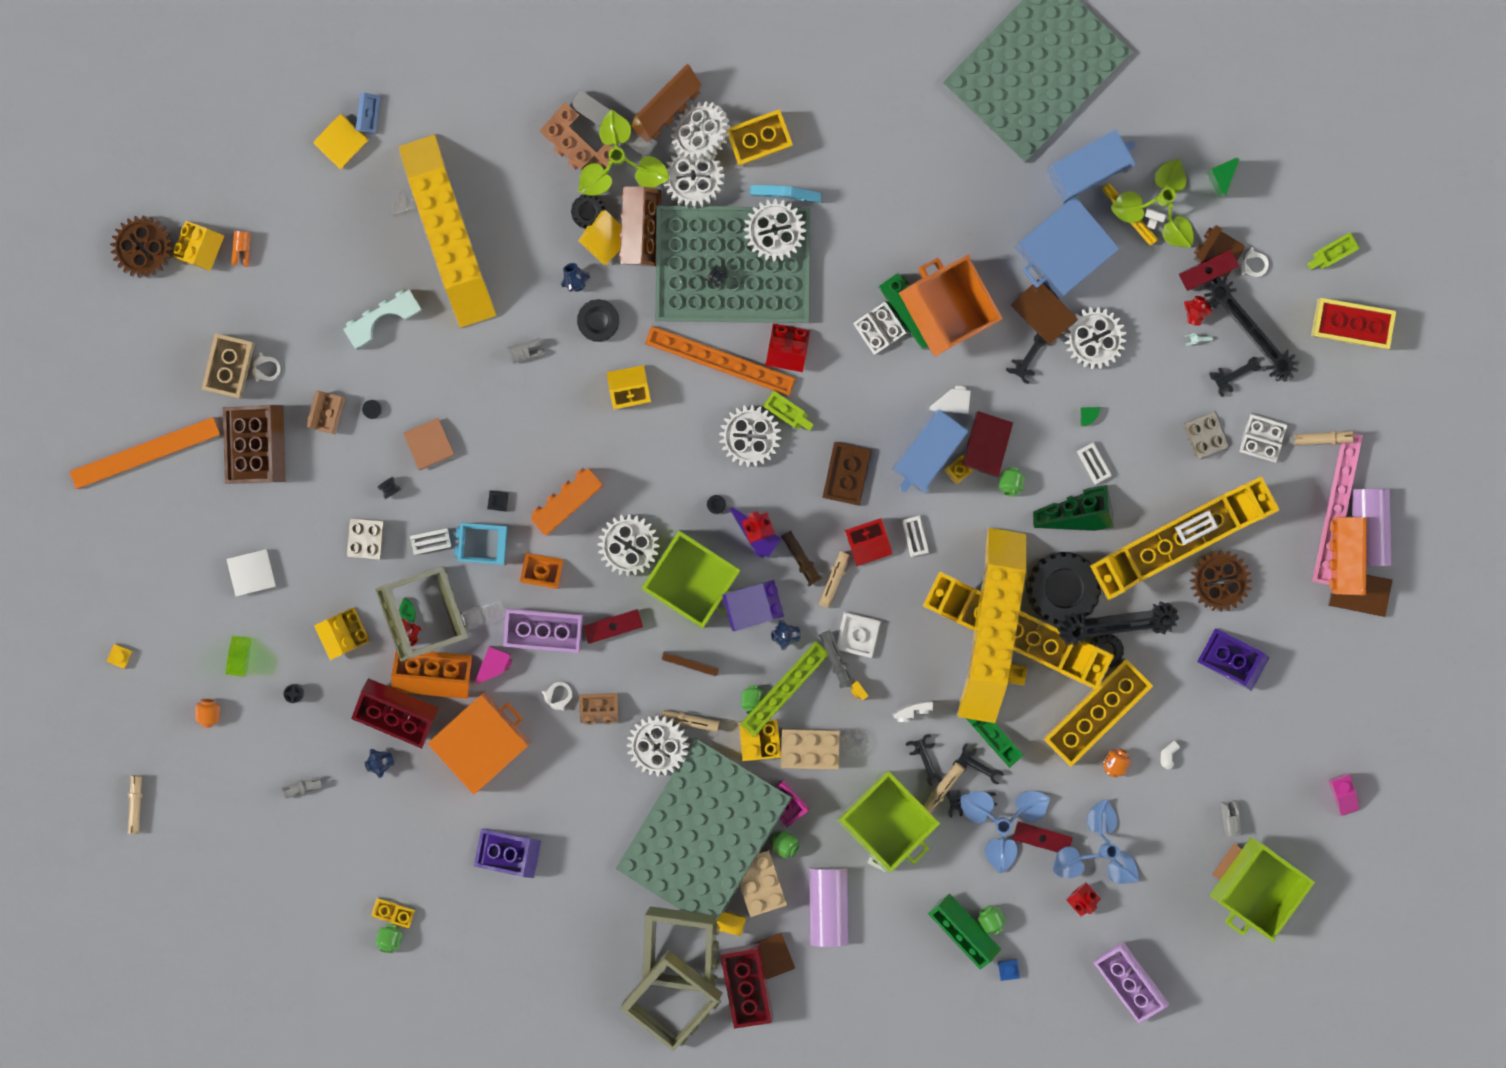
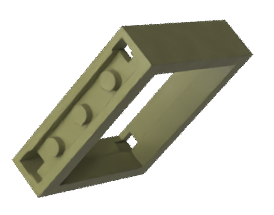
(395, 622)
(684, 918)
(653, 1025)

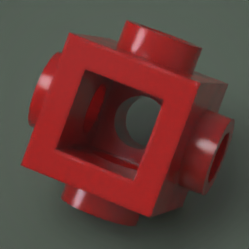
(758, 526)
(1083, 899)

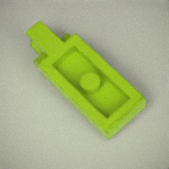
(1334, 252)
(787, 411)

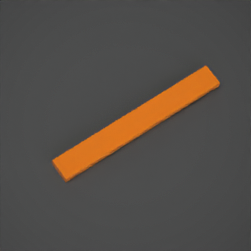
(720, 361)
(145, 453)

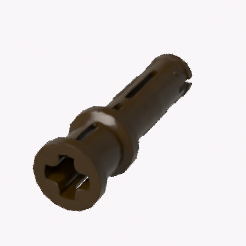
(806, 566)

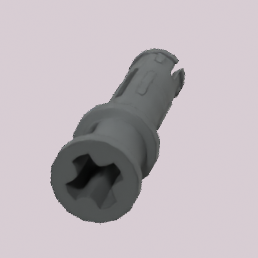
(840, 667)

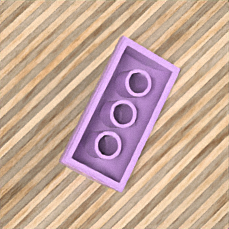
(1375, 507)
(543, 630)
(828, 907)
(1130, 982)

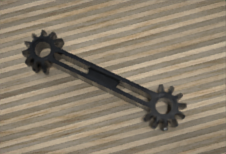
(1251, 329)
(1118, 623)

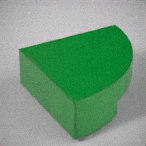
(1088, 415)
(407, 610)

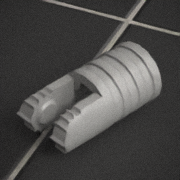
(520, 351)
(1231, 823)

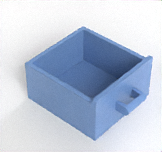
(1091, 165)
(1065, 248)
(929, 451)

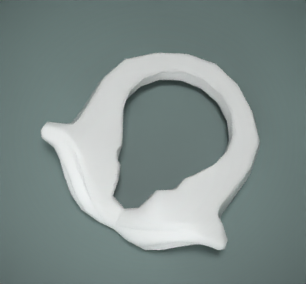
(1252, 254)
(262, 359)
(549, 693)

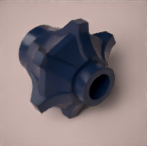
(574, 277)
(785, 634)
(379, 762)

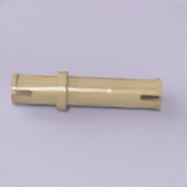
(1324, 438)
(834, 579)
(692, 721)
(944, 786)
(135, 804)

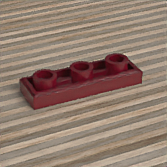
(1198, 275)
(601, 629)
(1030, 835)

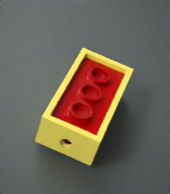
(1353, 323)

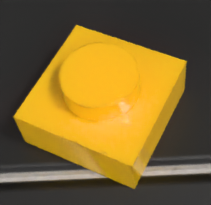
(119, 656)
(1017, 674)
(858, 691)

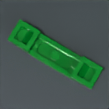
(997, 741)

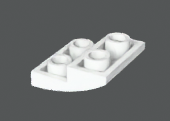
(880, 327)
(1263, 437)
(251, 572)
(906, 712)

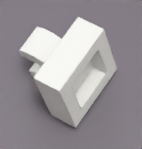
(1154, 216)

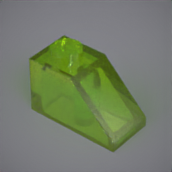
(238, 656)

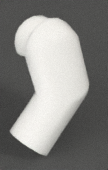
(1167, 755)

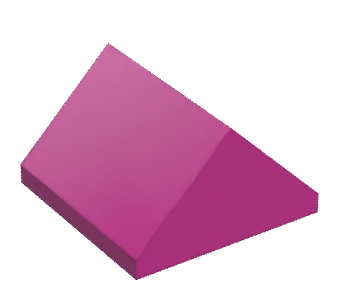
(795, 808)

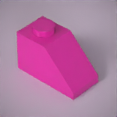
(493, 664)
(1344, 794)

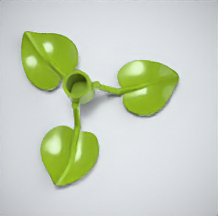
(612, 131)
(1173, 180)

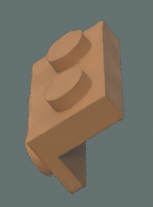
(325, 412)

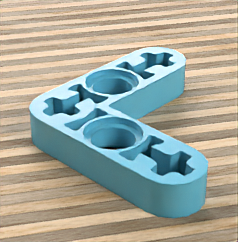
(785, 192)

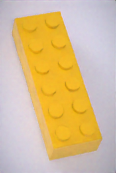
(1097, 712)

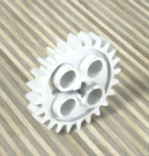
(701, 136)
(693, 194)
(770, 213)
(1102, 353)
(748, 454)
(619, 560)
(670, 733)

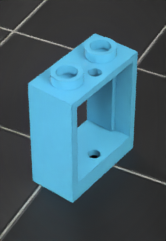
(501, 547)

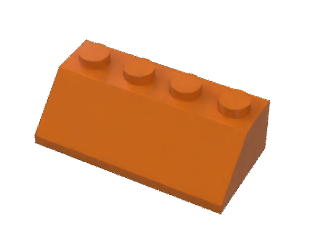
(566, 502)
(1348, 555)
(433, 674)

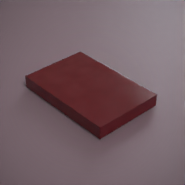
(987, 444)

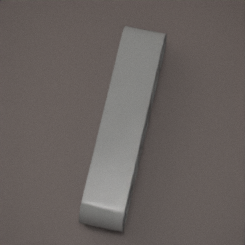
(596, 112)

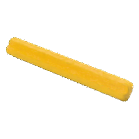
(1139, 226)

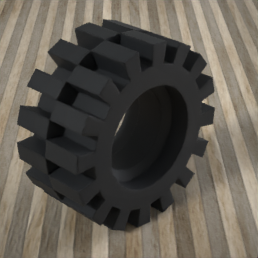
(579, 203)
(1115, 642)

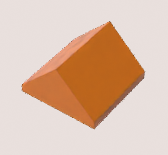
(541, 571)

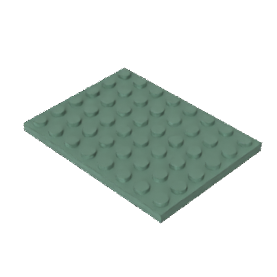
(1036, 70)
(754, 290)
(703, 832)

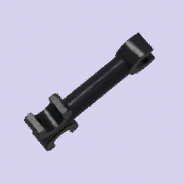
(1020, 370)
(1221, 381)
(920, 746)
(965, 758)
(955, 802)

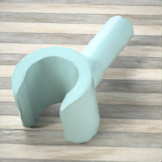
(1195, 339)

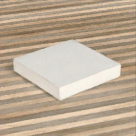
(858, 635)

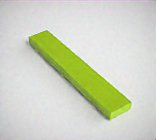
(784, 689)

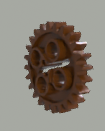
(155, 234)
(1224, 597)

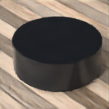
(371, 409)
(716, 504)

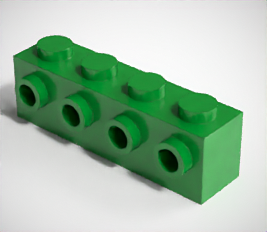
(891, 290)
(964, 931)

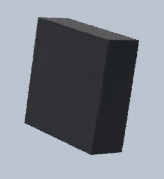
(498, 501)

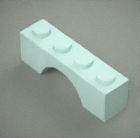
(361, 331)

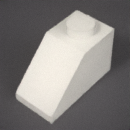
(953, 401)

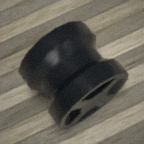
(716, 276)
(389, 488)
(290, 693)

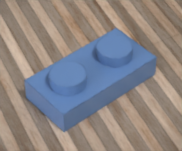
(367, 113)

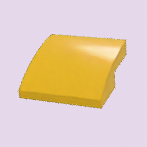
(340, 141)
(602, 237)

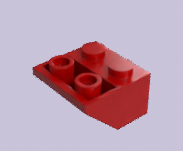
(787, 348)
(868, 542)

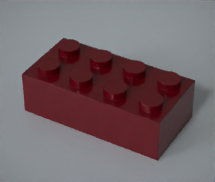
(394, 713)
(746, 986)

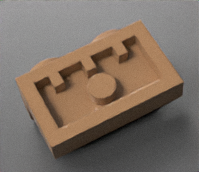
(598, 708)

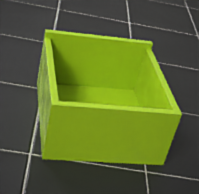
(691, 579)
(888, 822)
(1261, 890)

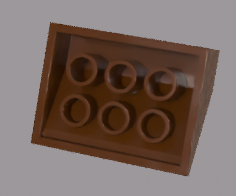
(254, 444)

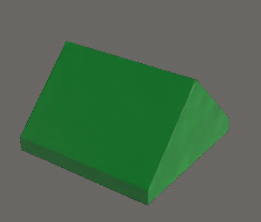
(1222, 176)

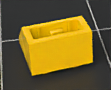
(197, 245)
(628, 387)
(342, 633)
(763, 745)

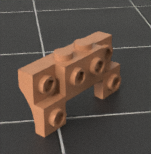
(571, 145)

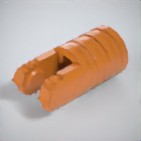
(241, 242)

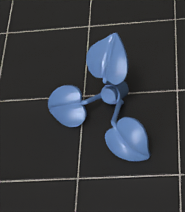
(979, 804)
(1121, 869)

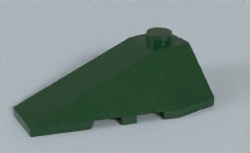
(1083, 512)

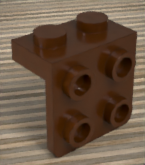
(1216, 243)

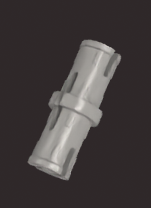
(302, 787)

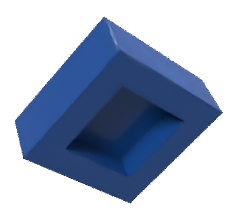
(1008, 969)

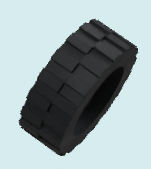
(583, 320)

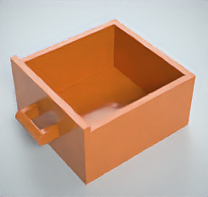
(950, 304)
(480, 742)

